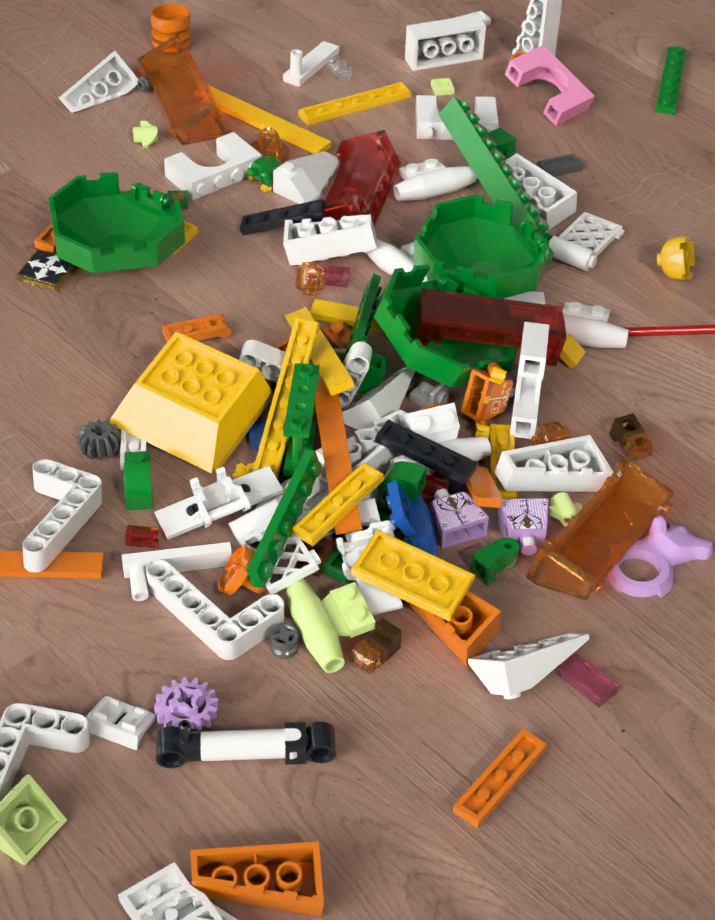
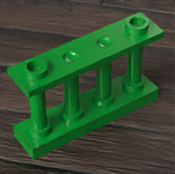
(301, 415)

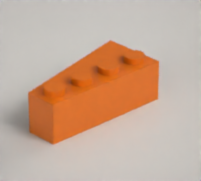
(469, 628)
(262, 876)

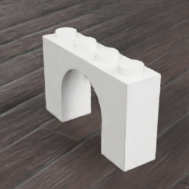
(431, 126)
(204, 180)
(529, 379)

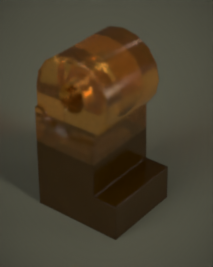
(632, 437)
(377, 646)

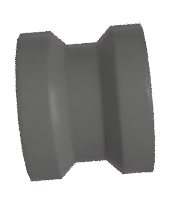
(284, 633)

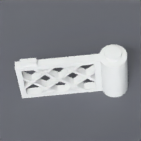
(575, 251)
(252, 527)

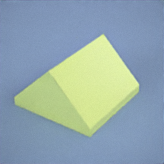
(27, 820)

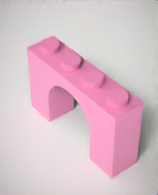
(544, 65)

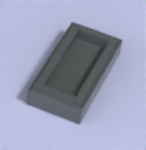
(561, 165)

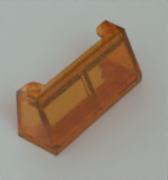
(183, 93)
(601, 533)

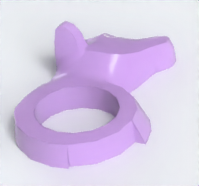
(663, 548)

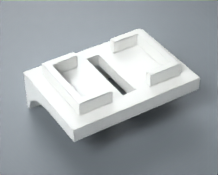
(130, 728)

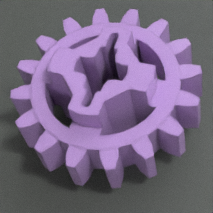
(186, 702)

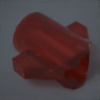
(432, 485)
(142, 536)

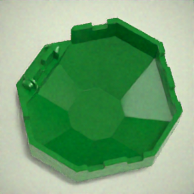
(114, 228)
(482, 247)
(444, 362)

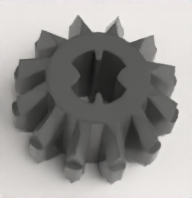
(99, 439)

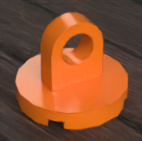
(237, 573)

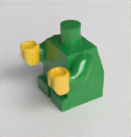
(262, 170)

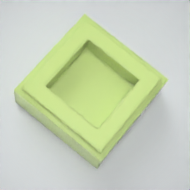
(442, 86)

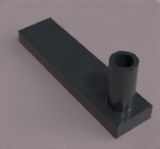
(276, 218)
(428, 453)

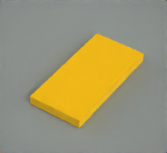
(413, 575)

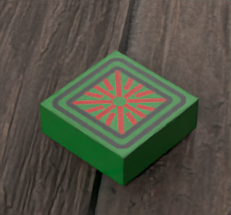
(183, 196)

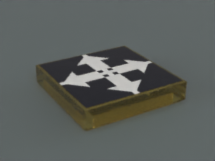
(46, 271)

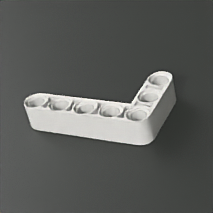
(270, 361)
(79, 499)
(222, 634)
(39, 727)

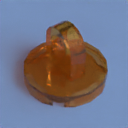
(272, 146)

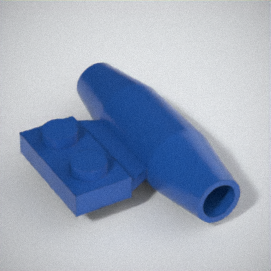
(412, 519)

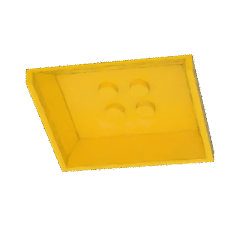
(194, 402)

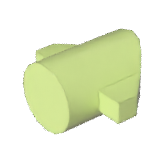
(145, 134)
(563, 508)

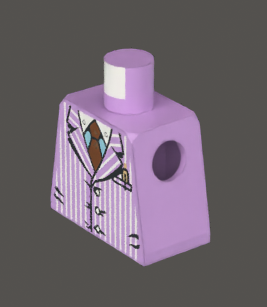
(457, 518)
(524, 522)

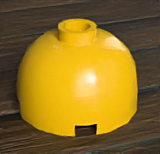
(676, 258)

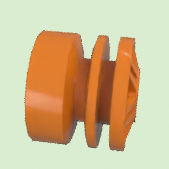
(169, 21)

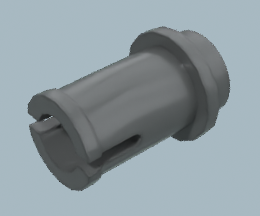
(144, 84)

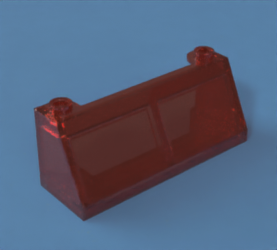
(363, 177)
(486, 320)

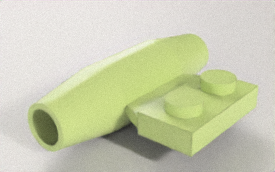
(321, 622)

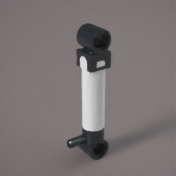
(292, 743)

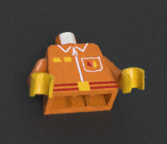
(487, 396)

